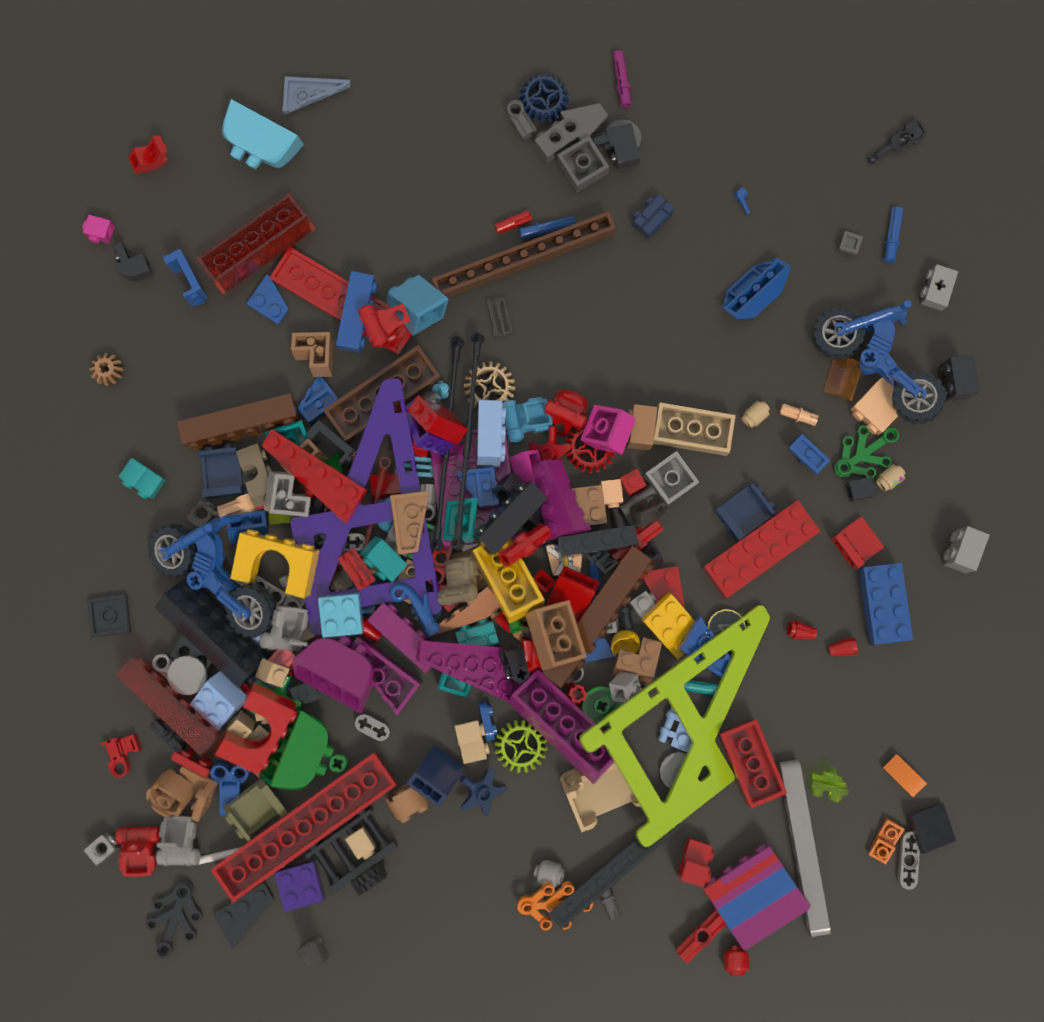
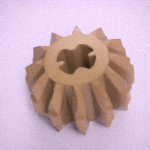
(109, 362)

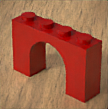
(254, 753)

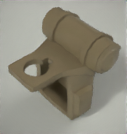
(461, 581)

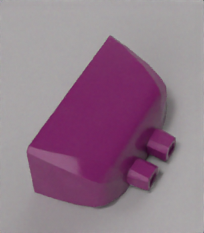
(336, 671)

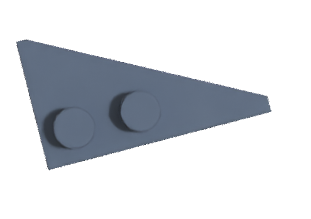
(305, 91)

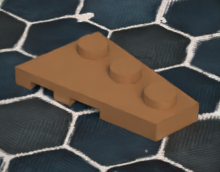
(408, 519)

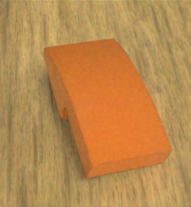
(905, 775)
(885, 840)

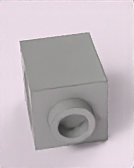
(94, 851)

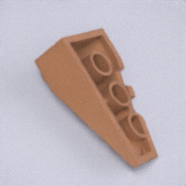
(474, 611)

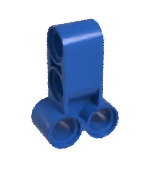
(229, 782)

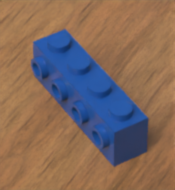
(351, 329)

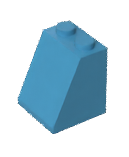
(422, 301)

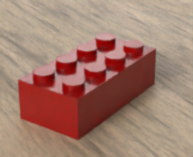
(752, 763)

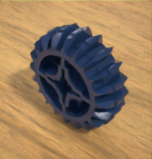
(550, 95)

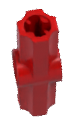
(644, 535)
(524, 545)
(692, 945)

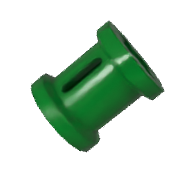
(333, 760)

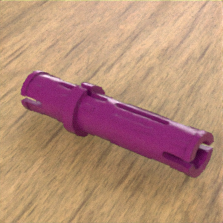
(623, 86)

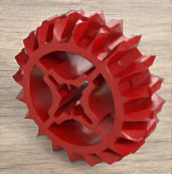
(581, 450)

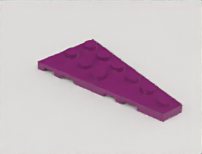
(470, 664)

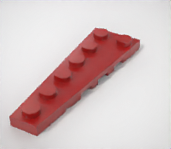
(325, 482)

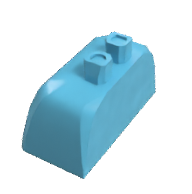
(258, 137)

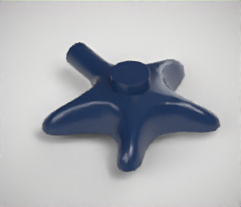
(481, 791)

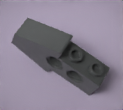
(584, 120)

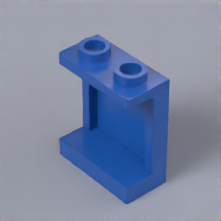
(177, 262)

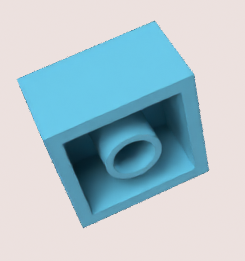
(341, 614)

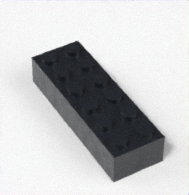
(209, 631)

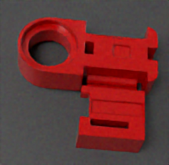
(118, 749)

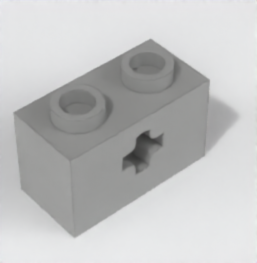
(945, 279)

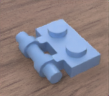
(680, 737)

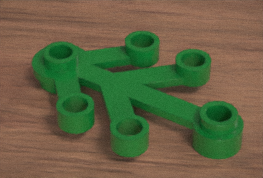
(863, 453)

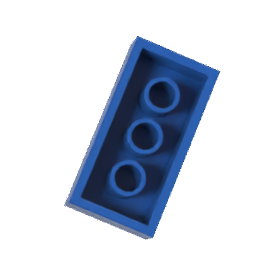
(885, 604)

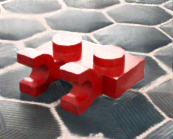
(186, 760)

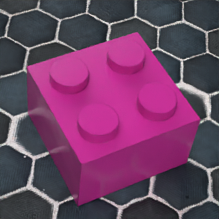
(608, 429)

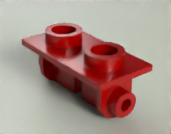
(356, 569)

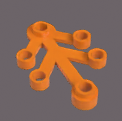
(549, 904)

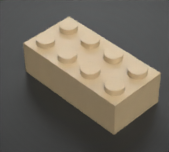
(693, 429)

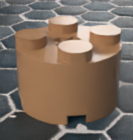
(170, 793)
(406, 802)

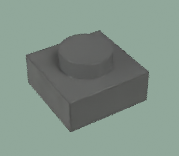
(850, 243)

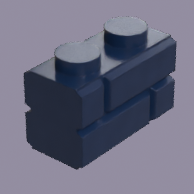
(653, 216)

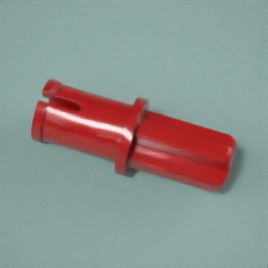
(513, 222)

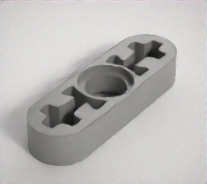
(915, 866)

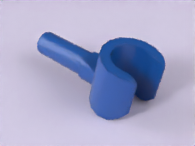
(739, 196)

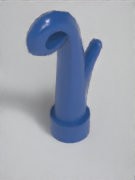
(421, 608)

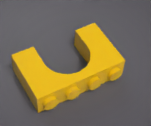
(301, 560)

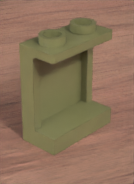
(253, 809)

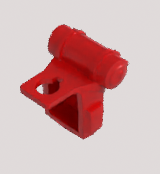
(379, 325)
(567, 409)
(137, 852)

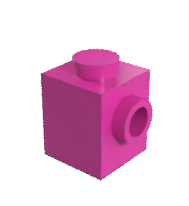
(98, 229)

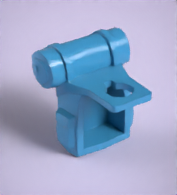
(526, 418)

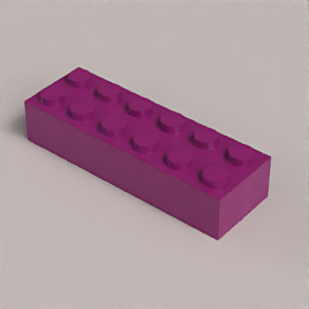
(560, 724)

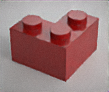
(694, 862)

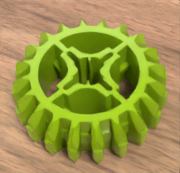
(514, 761)

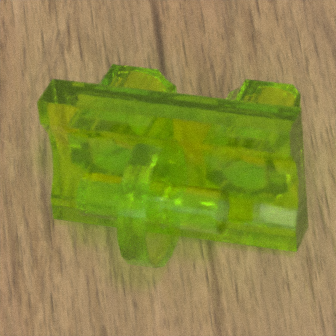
(829, 782)

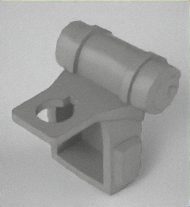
(286, 629)
(177, 842)

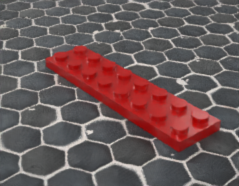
(325, 290)

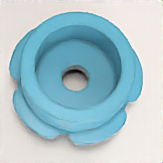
(441, 389)

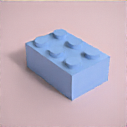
(491, 433)

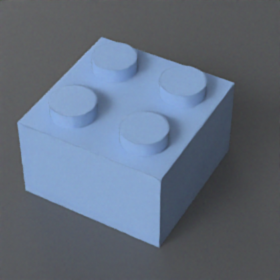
(218, 700)

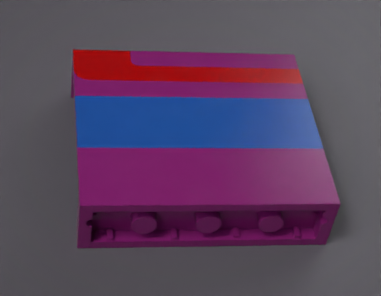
(756, 896)

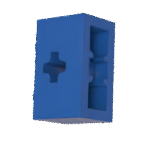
(251, 520)

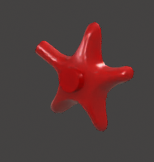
(551, 449)

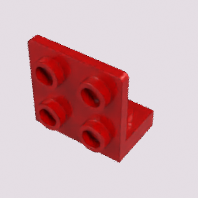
(857, 543)

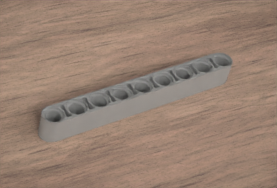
(804, 847)

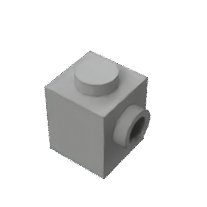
(643, 604)
(624, 686)

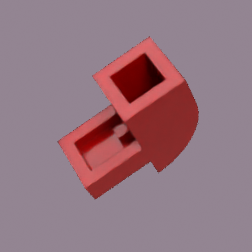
(148, 157)

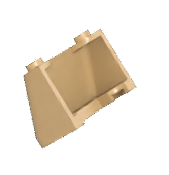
(596, 799)

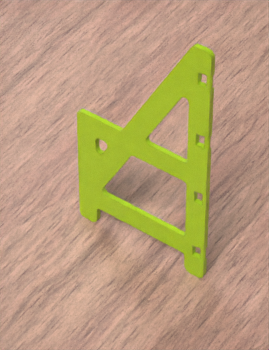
(687, 791)

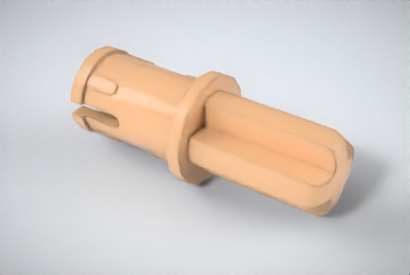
(799, 414)

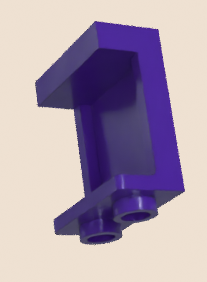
(425, 439)

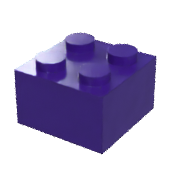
(300, 885)

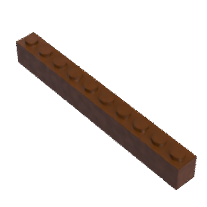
(525, 255)

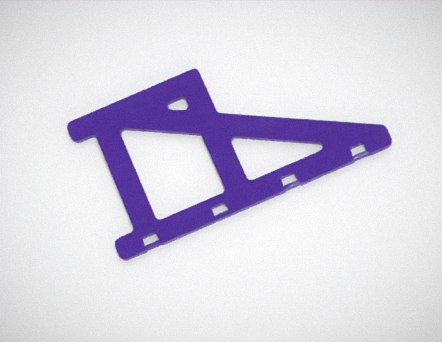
(381, 421)

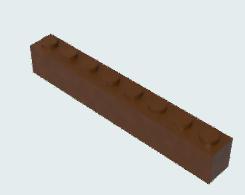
(605, 610)

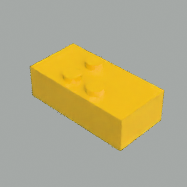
(510, 585)

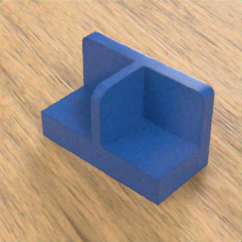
(809, 454)

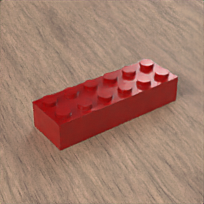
(760, 549)

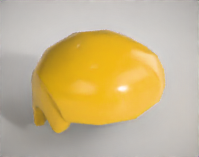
(626, 641)

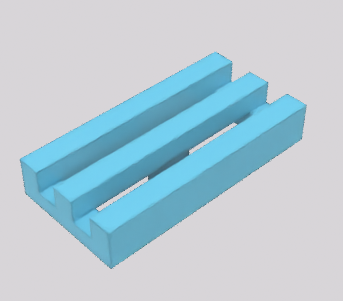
(428, 467)

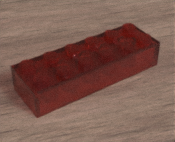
(256, 243)
(168, 707)

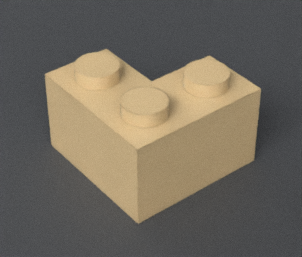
(471, 741)

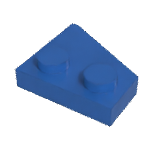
(268, 301)
(316, 400)
(480, 484)

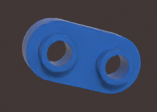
(486, 712)

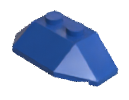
(756, 289)

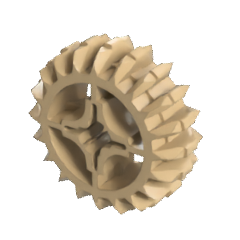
(497, 389)

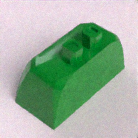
(298, 754)

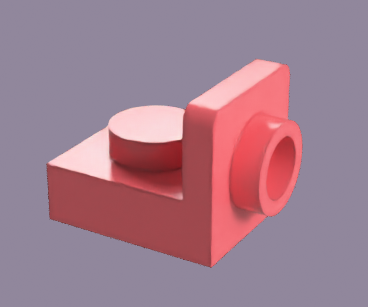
(283, 657)

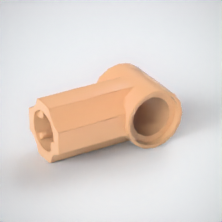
(240, 505)

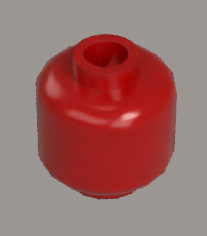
(736, 961)

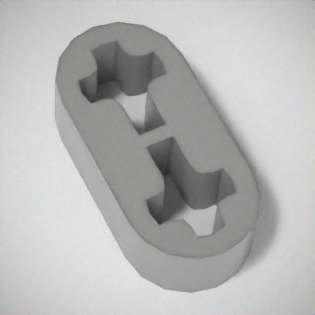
(375, 723)

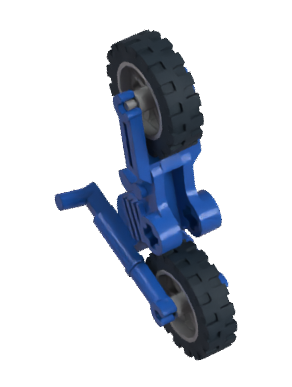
(878, 360)
(208, 567)

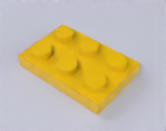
(669, 623)

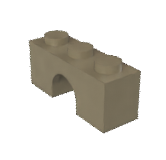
(252, 461)

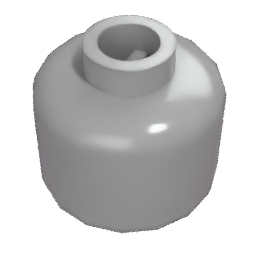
(549, 872)

